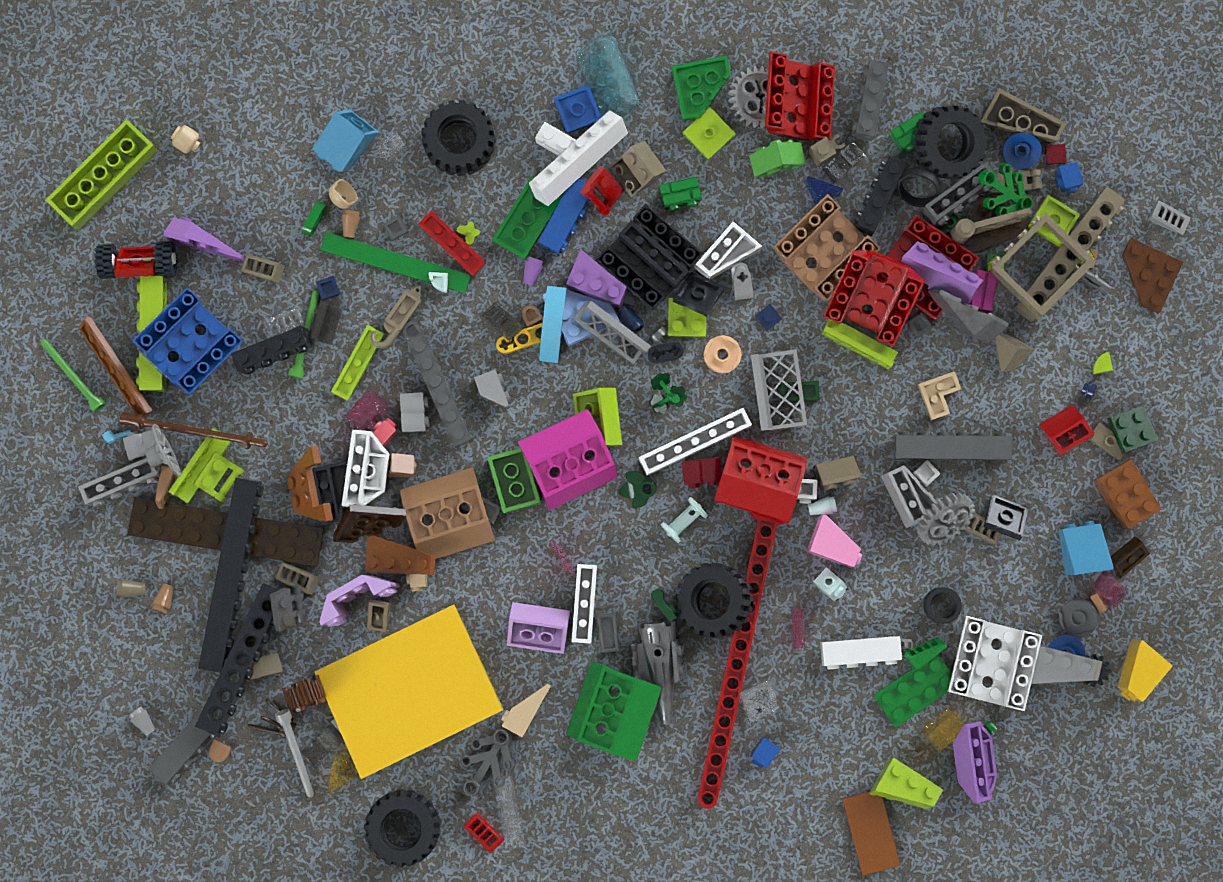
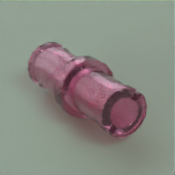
(798, 628)

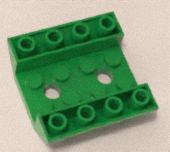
(624, 716)

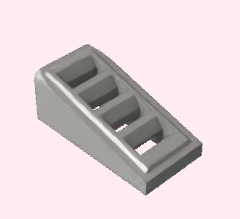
(1153, 217)

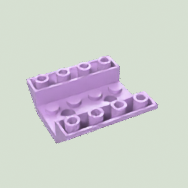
(334, 611)

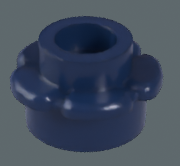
(1089, 390)

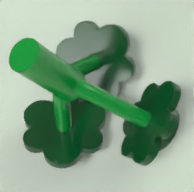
(674, 396)

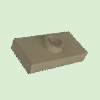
(1106, 440)

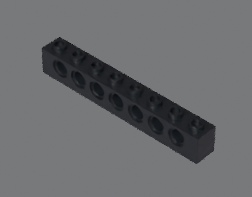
(206, 721)

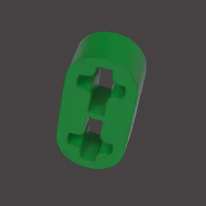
(314, 218)

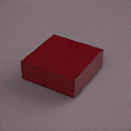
(1055, 154)

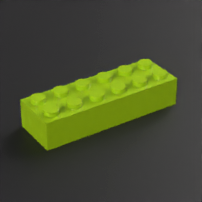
(102, 175)

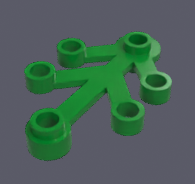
(1021, 201)

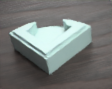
(439, 281)

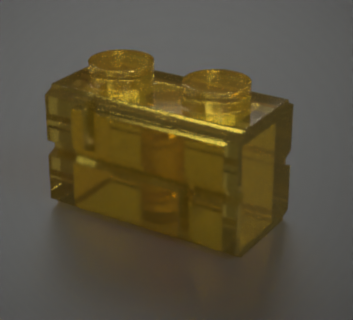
(944, 729)

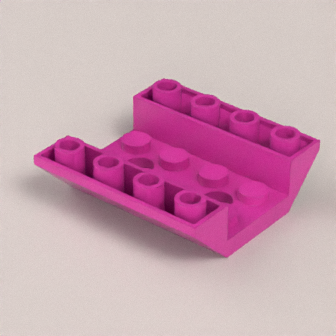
(564, 447)

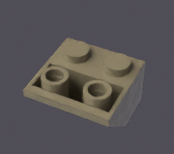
(638, 168)
(837, 471)

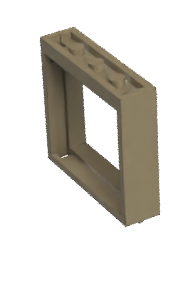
(1017, 290)

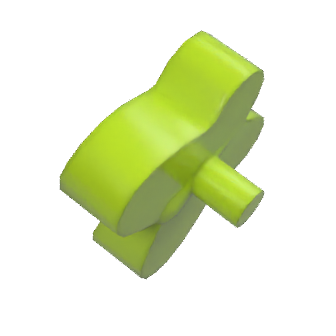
(469, 232)

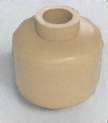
(185, 139)

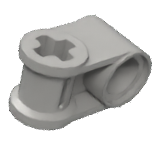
(742, 283)

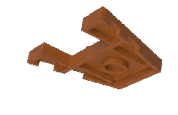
(303, 488)

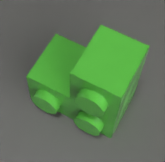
(777, 157)

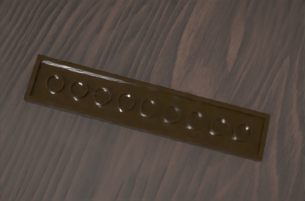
(207, 528)

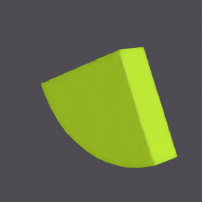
(1102, 364)

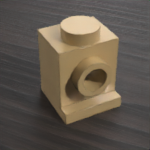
(416, 581)

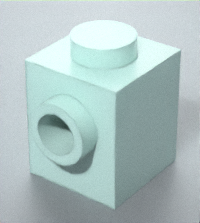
(830, 584)

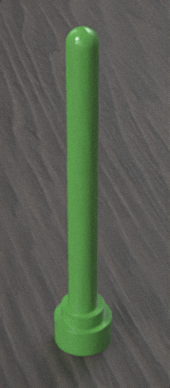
(297, 369)
(95, 403)

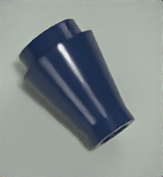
(630, 319)

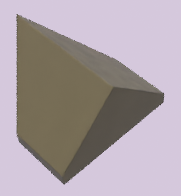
(1011, 352)

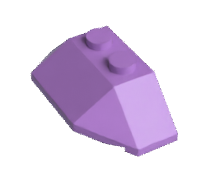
(975, 761)

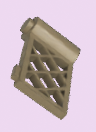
(966, 228)

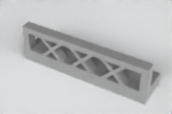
(616, 326)

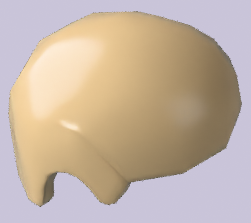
(339, 189)

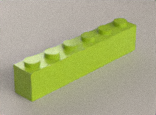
(151, 303)

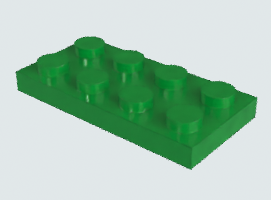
(524, 223)
(914, 691)

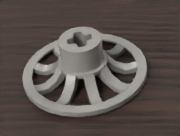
(157, 455)

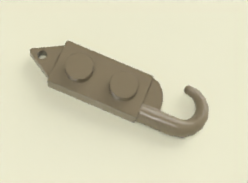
(399, 316)

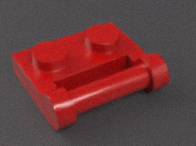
(606, 186)

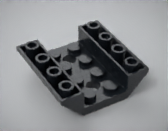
(636, 273)

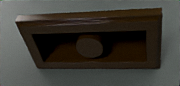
(1129, 556)

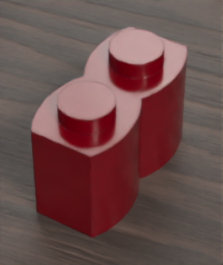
(701, 471)

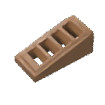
(166, 481)

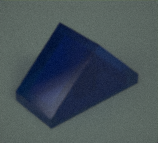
(819, 189)

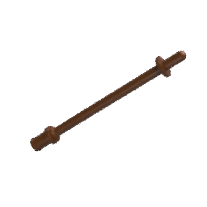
(141, 421)

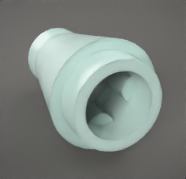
(823, 506)

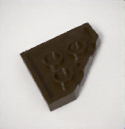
(995, 236)
(366, 520)

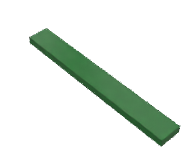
(391, 261)

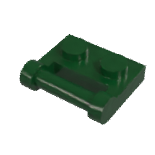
(668, 610)

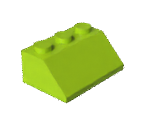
(604, 410)

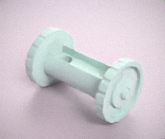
(684, 520)

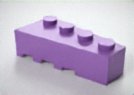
(942, 273)

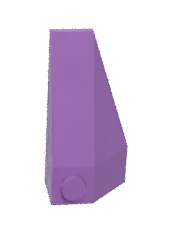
(188, 234)

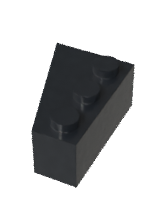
(330, 488)

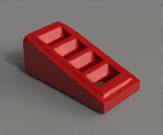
(489, 827)

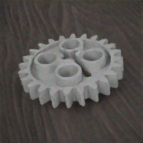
(742, 98)
(945, 519)

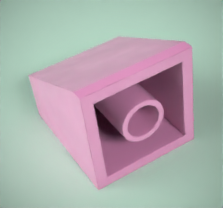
(833, 544)

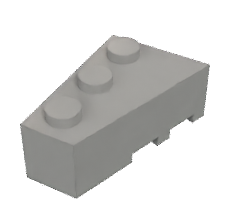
(908, 495)

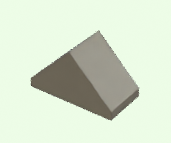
(378, 615)

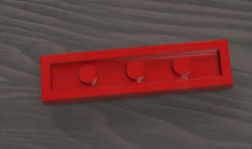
(452, 243)

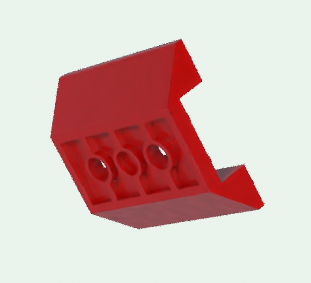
(807, 101)
(925, 233)
(890, 298)
(759, 487)

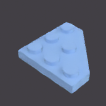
(572, 330)

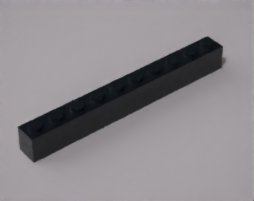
(230, 573)

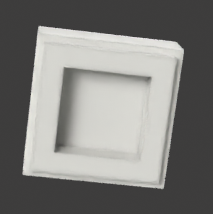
(926, 473)

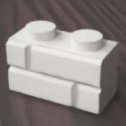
(553, 139)

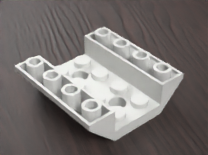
(1009, 666)

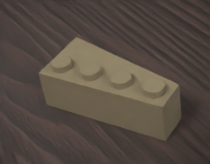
(1015, 116)

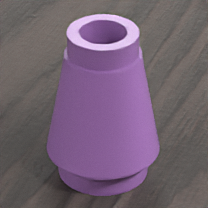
(532, 270)

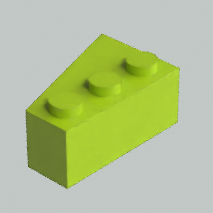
(905, 785)

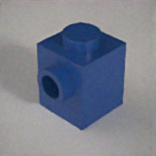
(1068, 177)

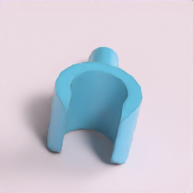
(109, 437)

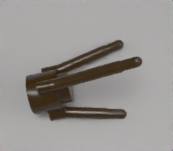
(279, 727)

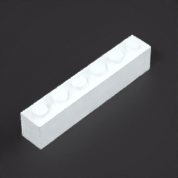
(578, 158)
(695, 441)

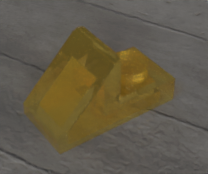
(336, 778)

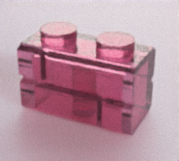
(367, 410)

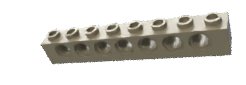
(1106, 199)

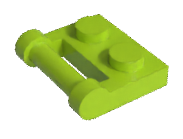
(213, 473)

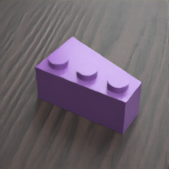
(596, 282)

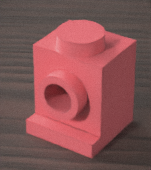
(385, 431)

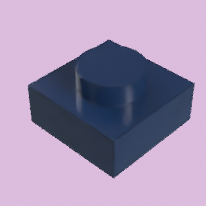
(328, 288)
(768, 317)

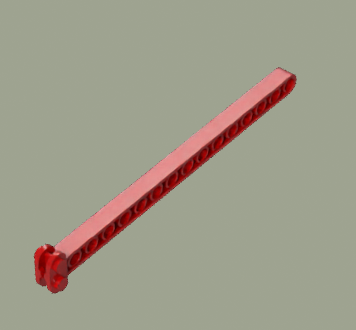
(739, 674)

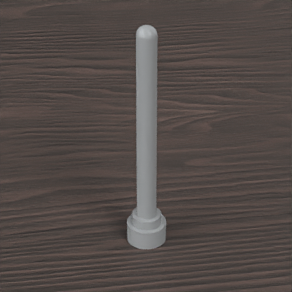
(284, 718)

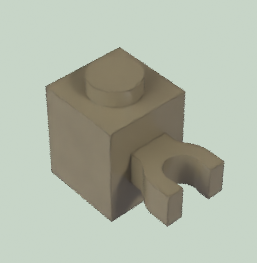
(824, 150)

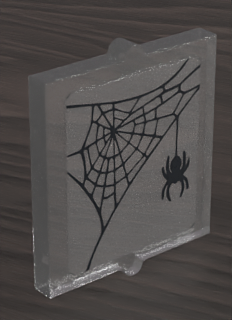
(758, 701)

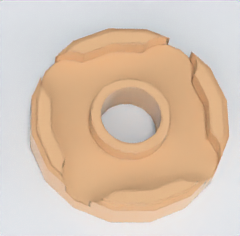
(719, 365)

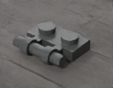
(282, 607)

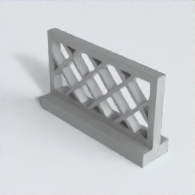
(762, 393)

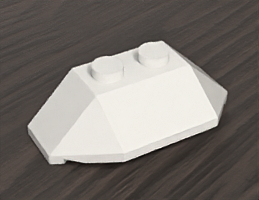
(365, 469)

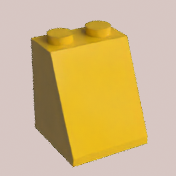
(1141, 671)

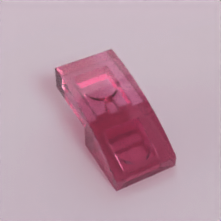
(565, 563)
(1109, 588)

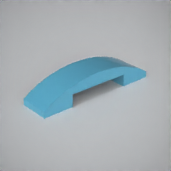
(552, 324)

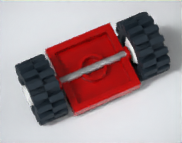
(136, 260)

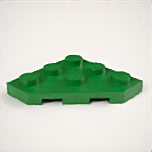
(699, 84)

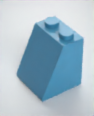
(344, 140)
(1084, 549)

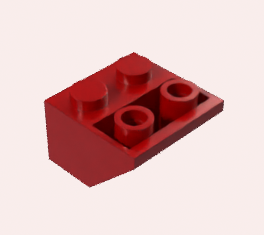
(1066, 430)

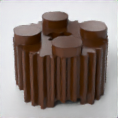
(304, 693)

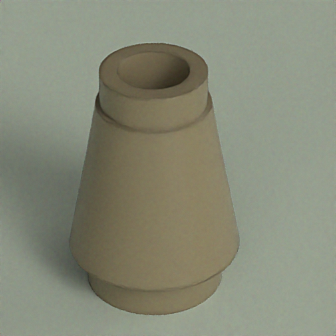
(130, 588)

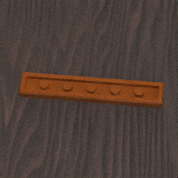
(114, 367)

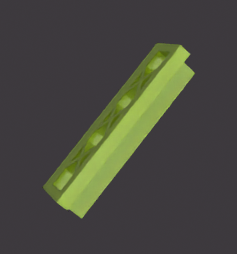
(860, 343)
(184, 484)

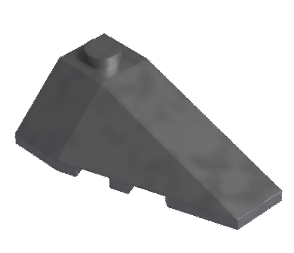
(971, 323)

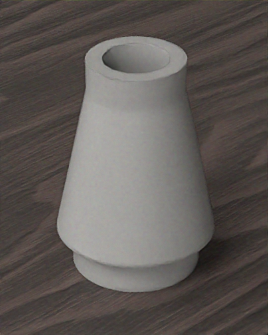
(141, 719)

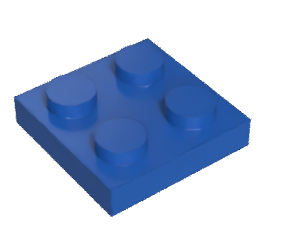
(577, 109)

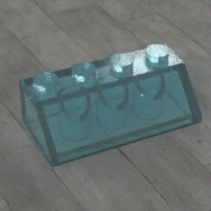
(608, 75)

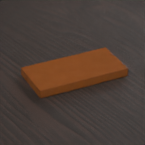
(871, 832)

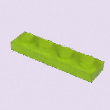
(357, 364)

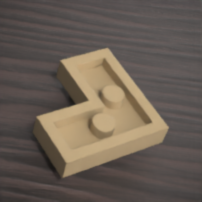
(934, 392)

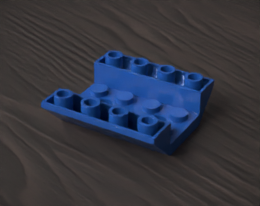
(175, 332)

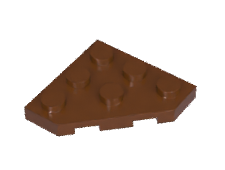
(1150, 273)

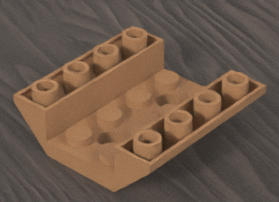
(814, 239)
(450, 528)

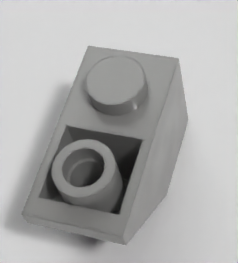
(491, 388)

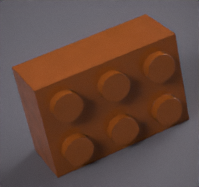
(1127, 494)

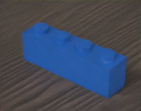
(565, 218)

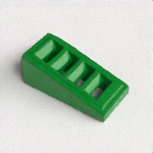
(924, 652)

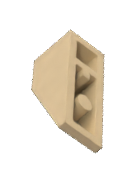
(521, 715)

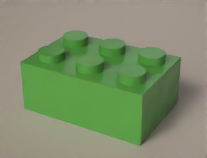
(513, 481)

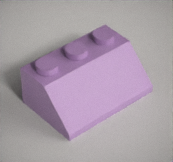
(538, 628)

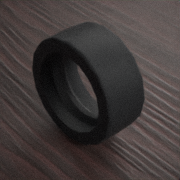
(956, 601)

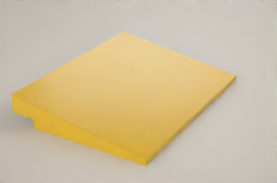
(423, 691)

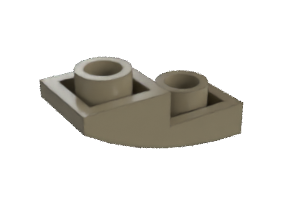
(266, 666)

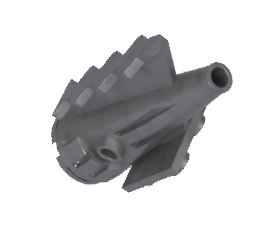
(663, 667)

